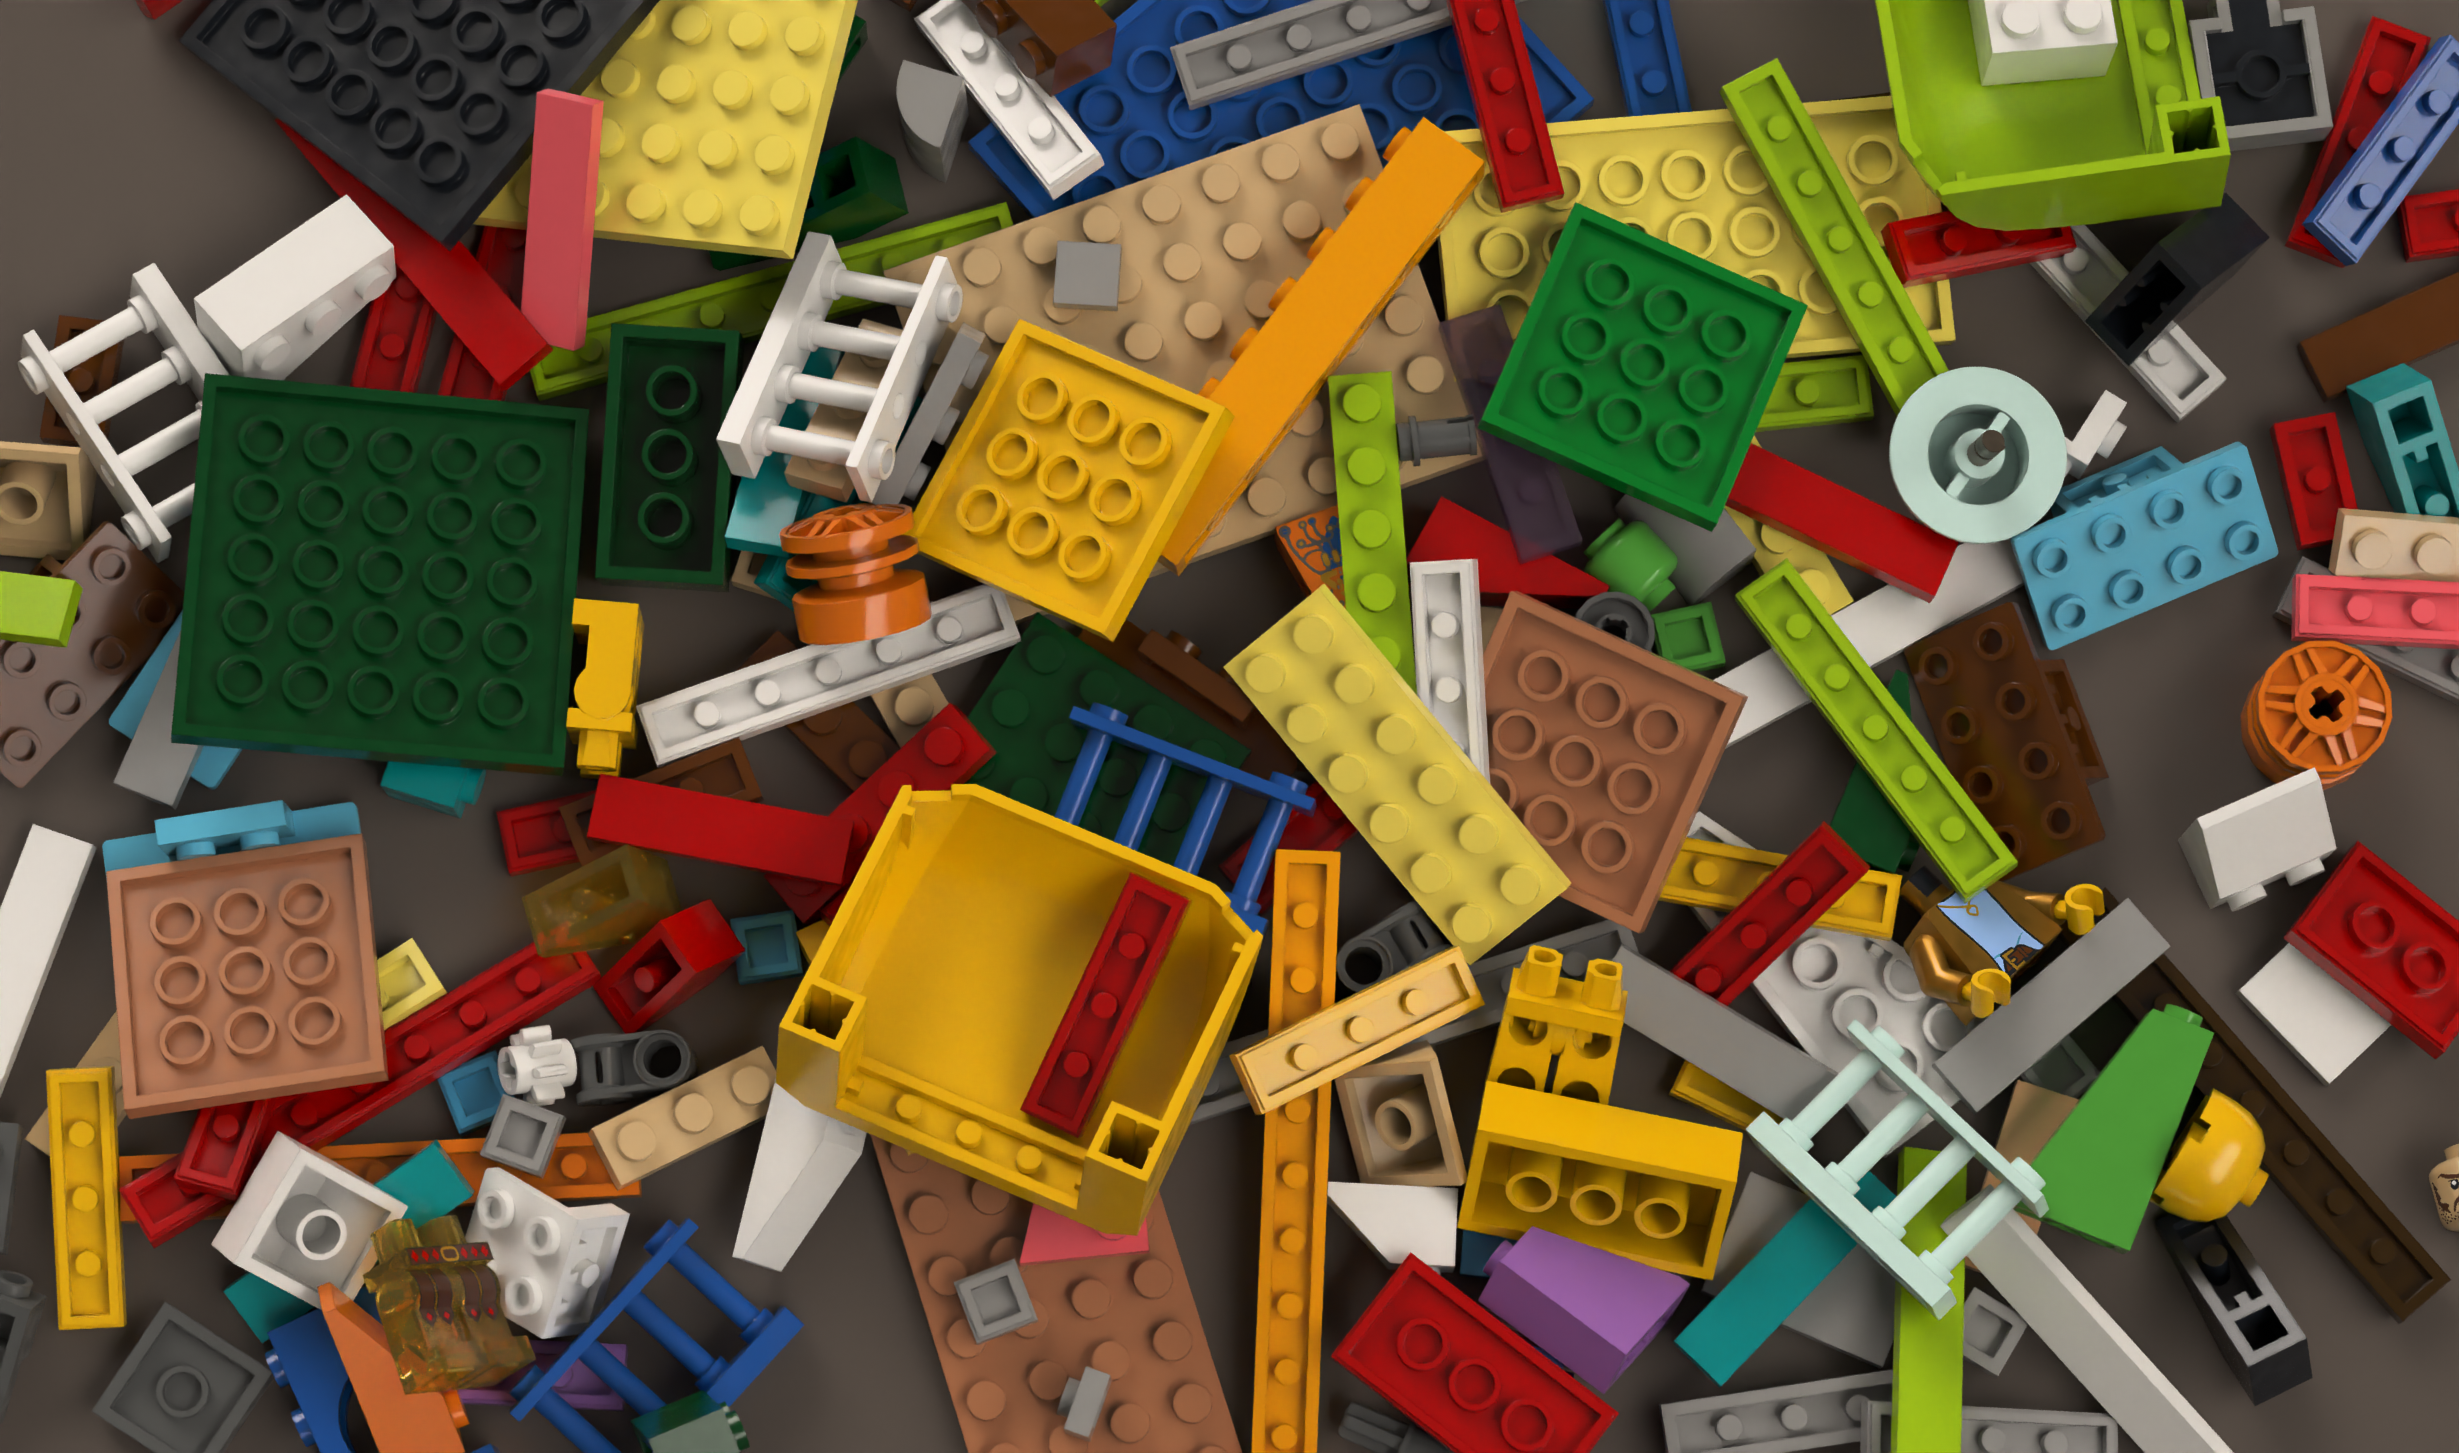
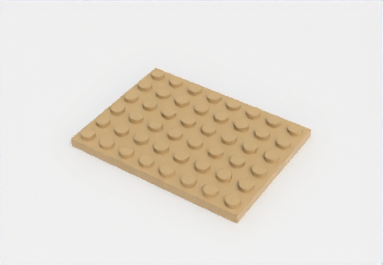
(1194, 276)

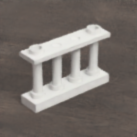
(799, 328)
(184, 360)

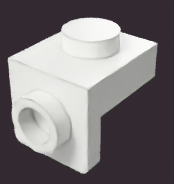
(2097, 435)

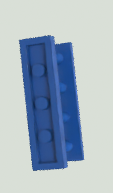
(1281, 792)
(723, 1381)

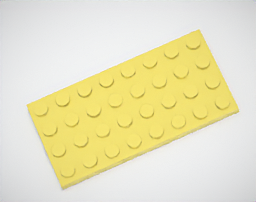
(1700, 191)

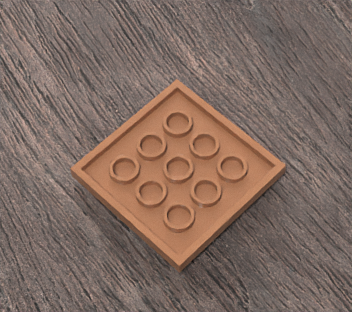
(1600, 752)
(246, 976)

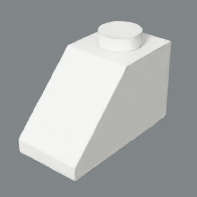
(1400, 1221)

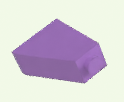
(1580, 1302)

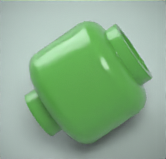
(1633, 562)

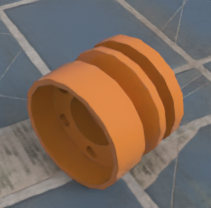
(857, 586)
(2285, 736)

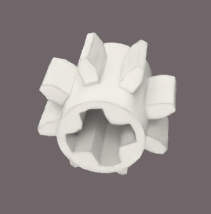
(537, 1066)

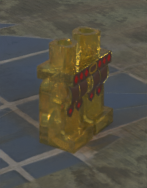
(442, 1308)

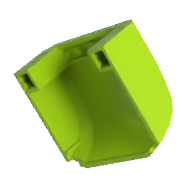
(2055, 147)

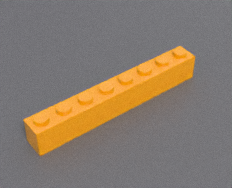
(1325, 316)

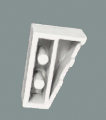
(296, 293)

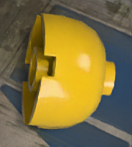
(2213, 1162)

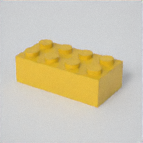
(1601, 1178)

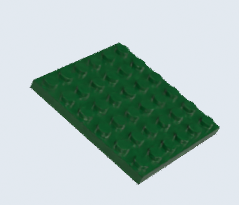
(381, 575)

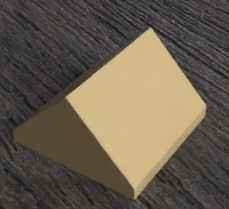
(44, 499)
(1401, 1120)

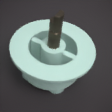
(1977, 455)

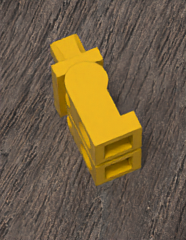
(607, 686)
(1561, 1019)

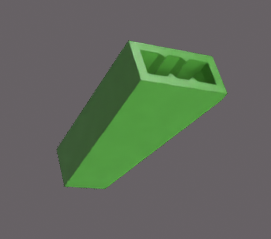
(2118, 1134)

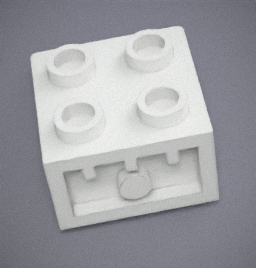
(546, 1255)

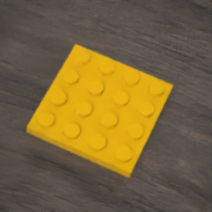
(1067, 479)

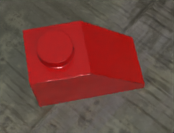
(669, 966)

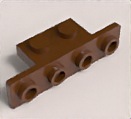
(1174, 670)

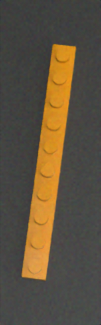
(1295, 1165)

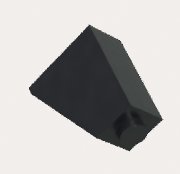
(2176, 278)

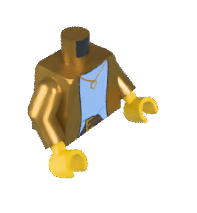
(1984, 946)

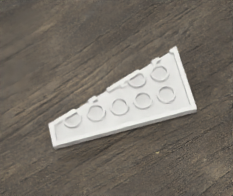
(1844, 977)

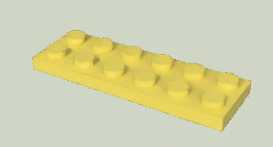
(1397, 774)

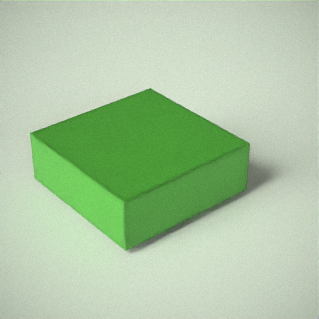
(1689, 637)

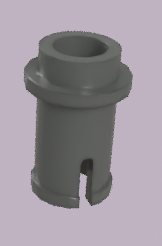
(1436, 438)

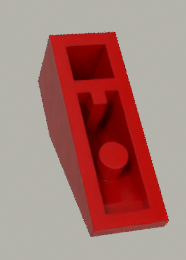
(1460, 534)

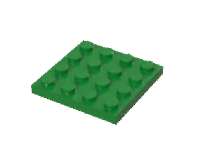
(1643, 367)

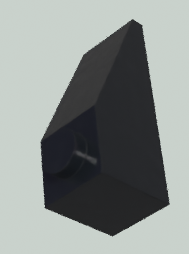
(2238, 1305)

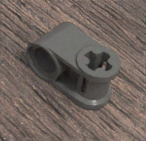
(1392, 944)
(628, 1066)

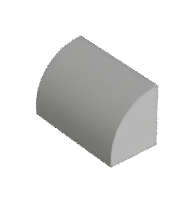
(931, 116)
(1703, 556)

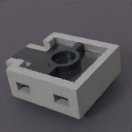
(2264, 71)

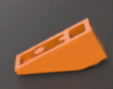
(396, 1420)

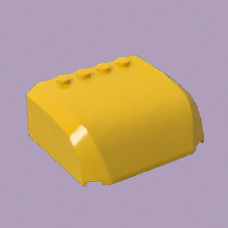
(956, 977)

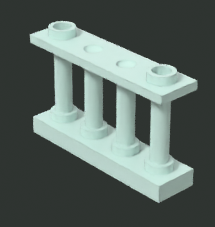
(1882, 1229)

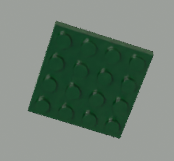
(1037, 746)

